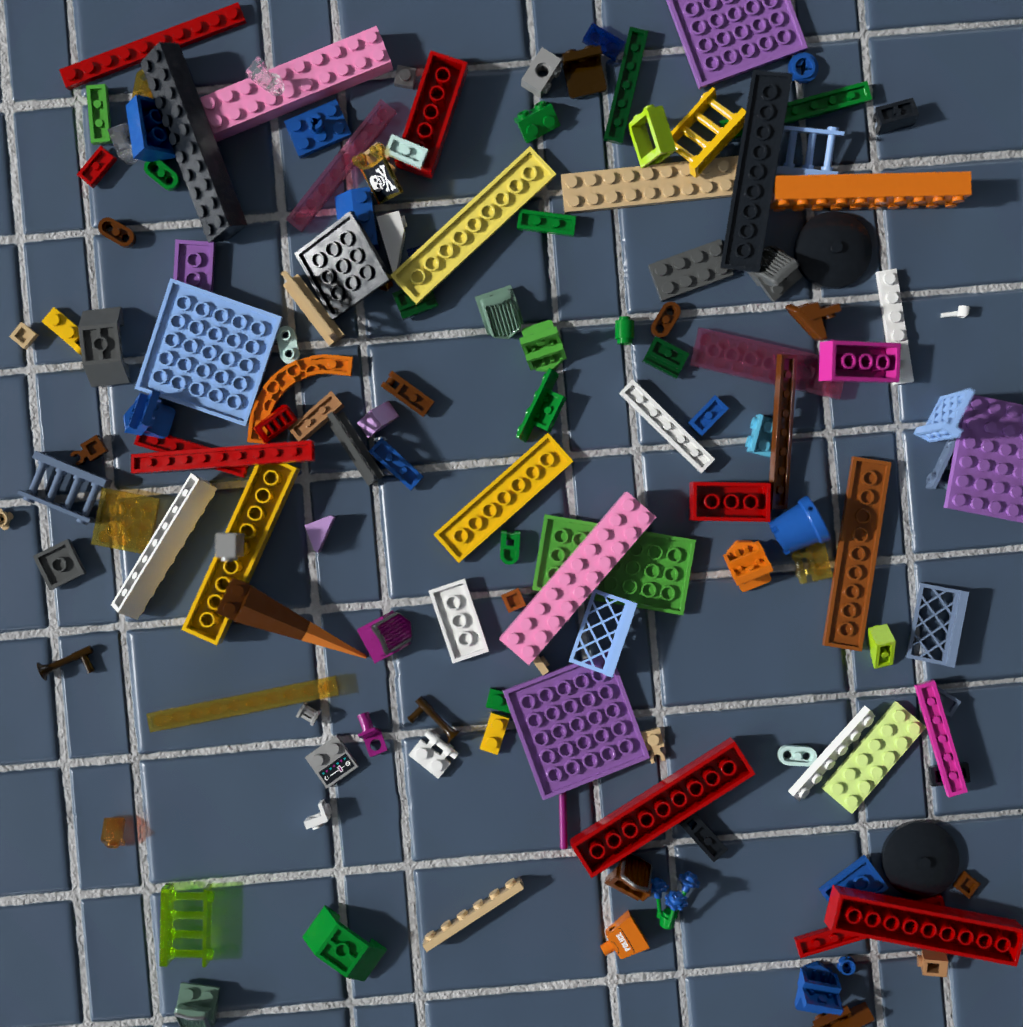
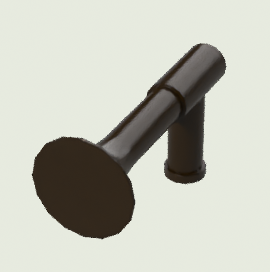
(81, 654)
(425, 706)

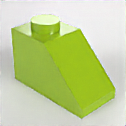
(881, 645)

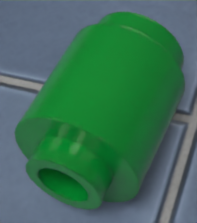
(624, 330)

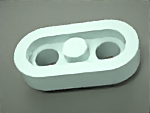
(288, 344)
(796, 755)

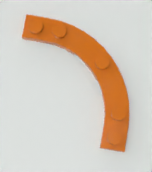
(287, 377)

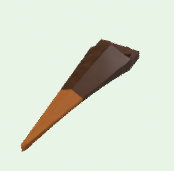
(256, 609)

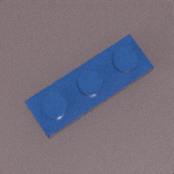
(396, 464)

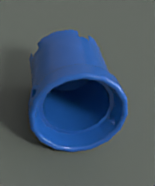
(799, 527)

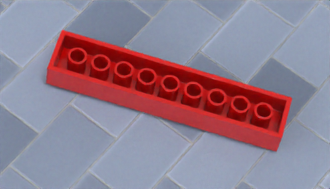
(661, 807)
(924, 925)

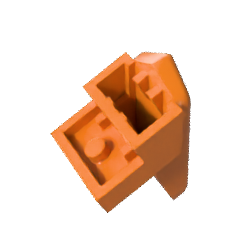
(748, 564)

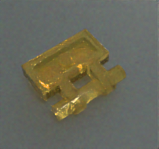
(817, 560)

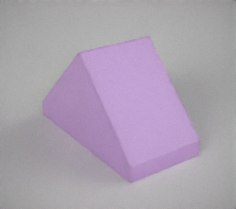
(378, 419)
(319, 531)

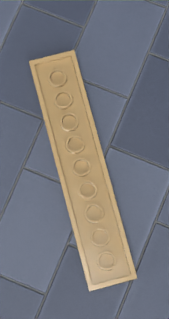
(646, 185)

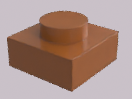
(513, 600)

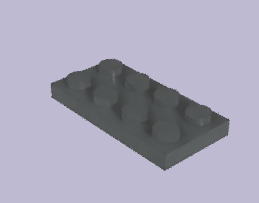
(689, 270)

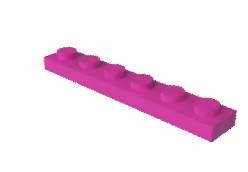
(940, 738)

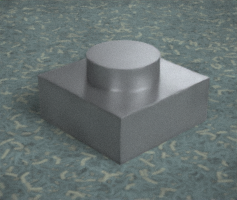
(405, 77)

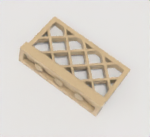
(312, 308)

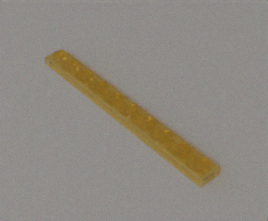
(242, 703)

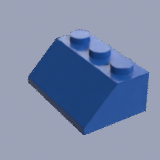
(147, 131)
(362, 203)

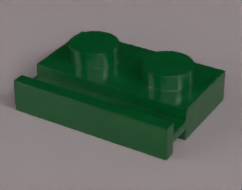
(407, 306)
(665, 357)

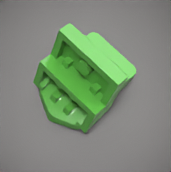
(542, 346)

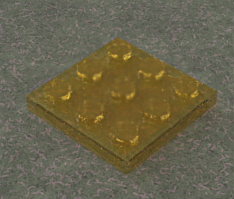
(125, 520)

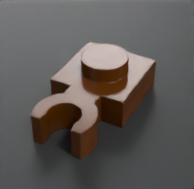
(92, 449)

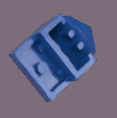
(149, 416)
(818, 990)

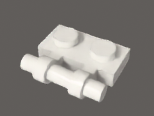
(429, 757)

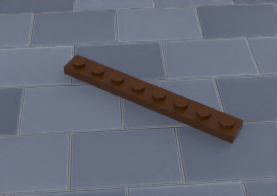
(782, 430)

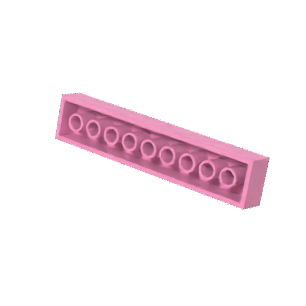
(305, 82)
(577, 577)

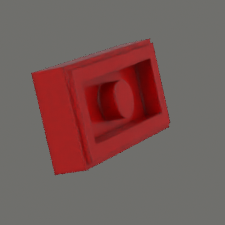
(97, 166)

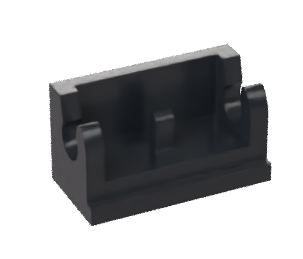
(895, 116)

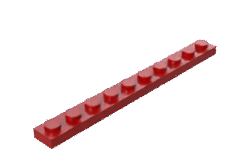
(136, 51)
(223, 457)

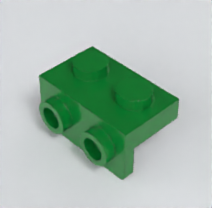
(537, 121)

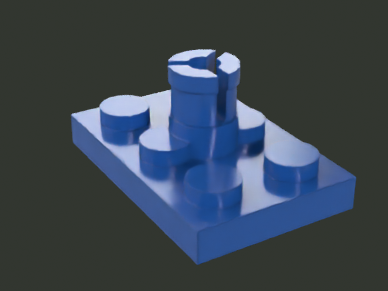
(318, 128)

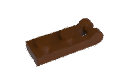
(408, 394)

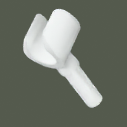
(962, 312)

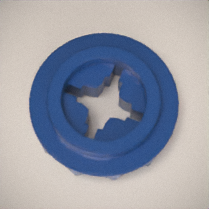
(810, 64)

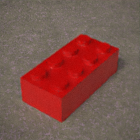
(729, 501)

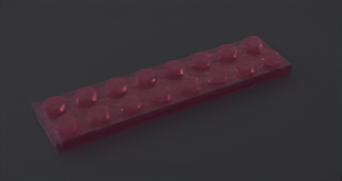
(758, 361)

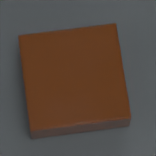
(966, 884)

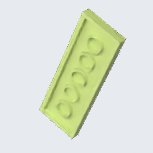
(873, 757)

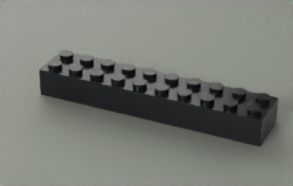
(193, 142)

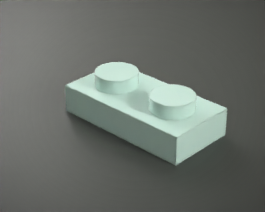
(406, 151)

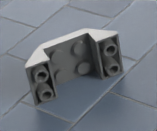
(103, 347)

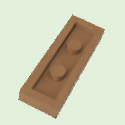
(316, 417)

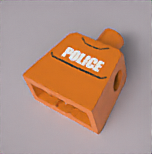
(624, 937)

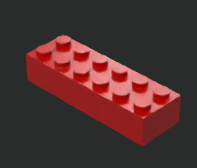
(434, 109)

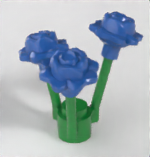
(675, 899)

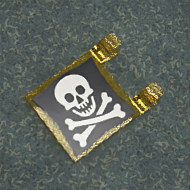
(378, 174)

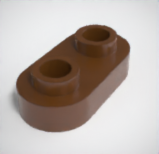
(118, 232)
(665, 320)

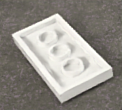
(458, 620)

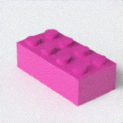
(859, 362)

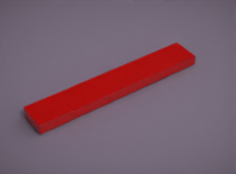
(175, 444)

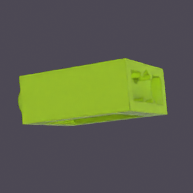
(661, 134)

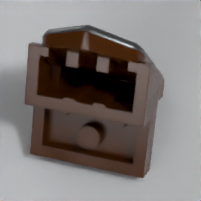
(631, 877)

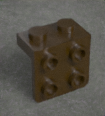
(584, 71)

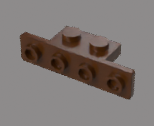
(854, 1017)

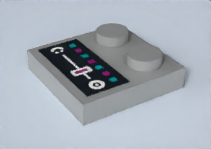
(331, 761)

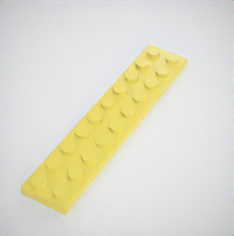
(473, 225)

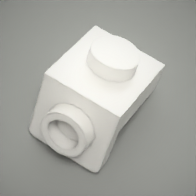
(317, 820)

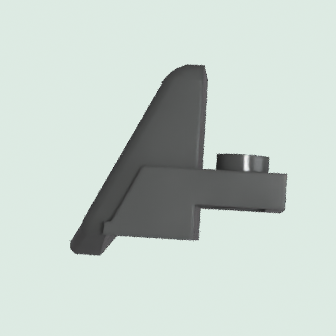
(776, 272)

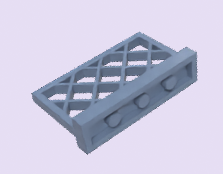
(954, 629)

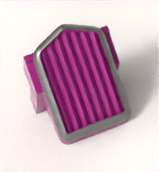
(386, 635)

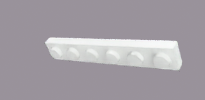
(894, 319)
(666, 426)
(828, 757)

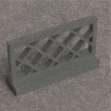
(355, 447)

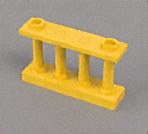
(718, 143)

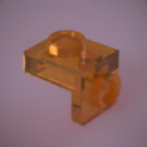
(113, 832)

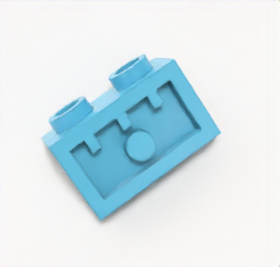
(761, 436)

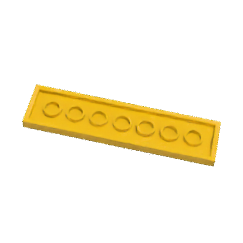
(503, 497)

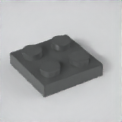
(59, 564)

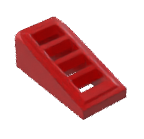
(291, 419)

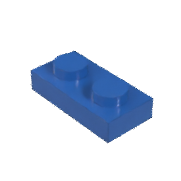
(708, 415)

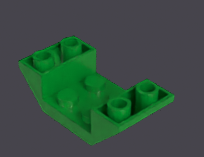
(342, 947)

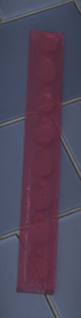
(340, 166)

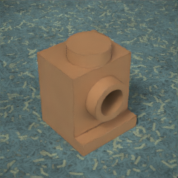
(933, 963)

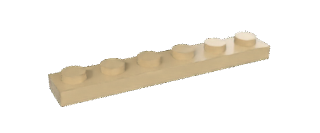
(466, 917)

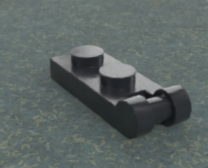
(704, 837)

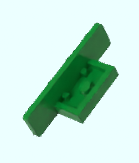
(544, 407)

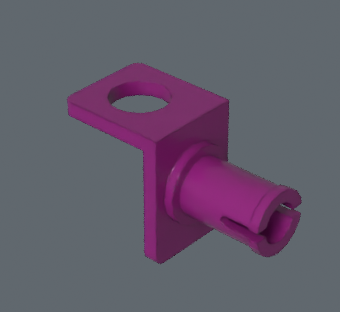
(371, 733)

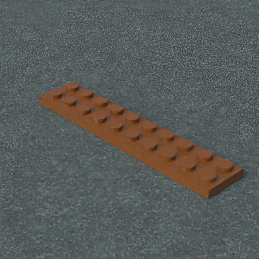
(856, 553)

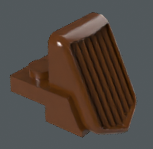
(811, 315)

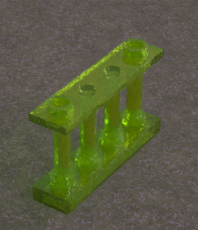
(168, 933)

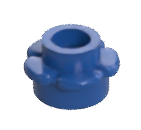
(850, 969)

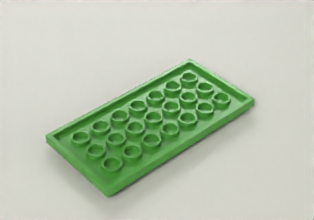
(650, 573)

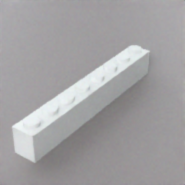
(164, 546)

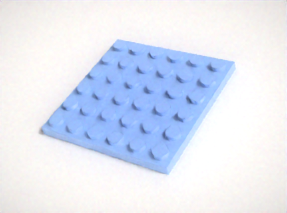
(208, 352)

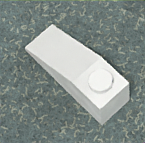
(393, 235)

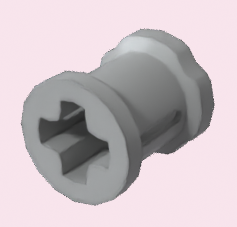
(308, 713)

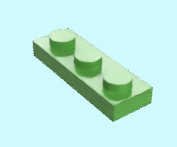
(99, 114)

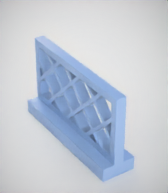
(945, 417)
(619, 637)

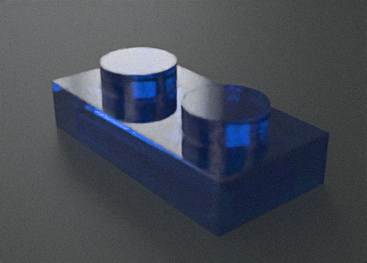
(610, 44)

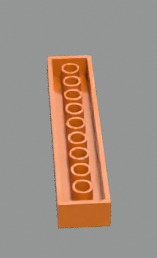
(870, 190)

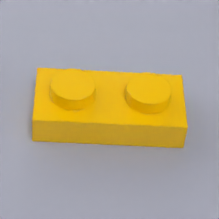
(494, 733)

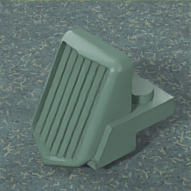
(500, 312)

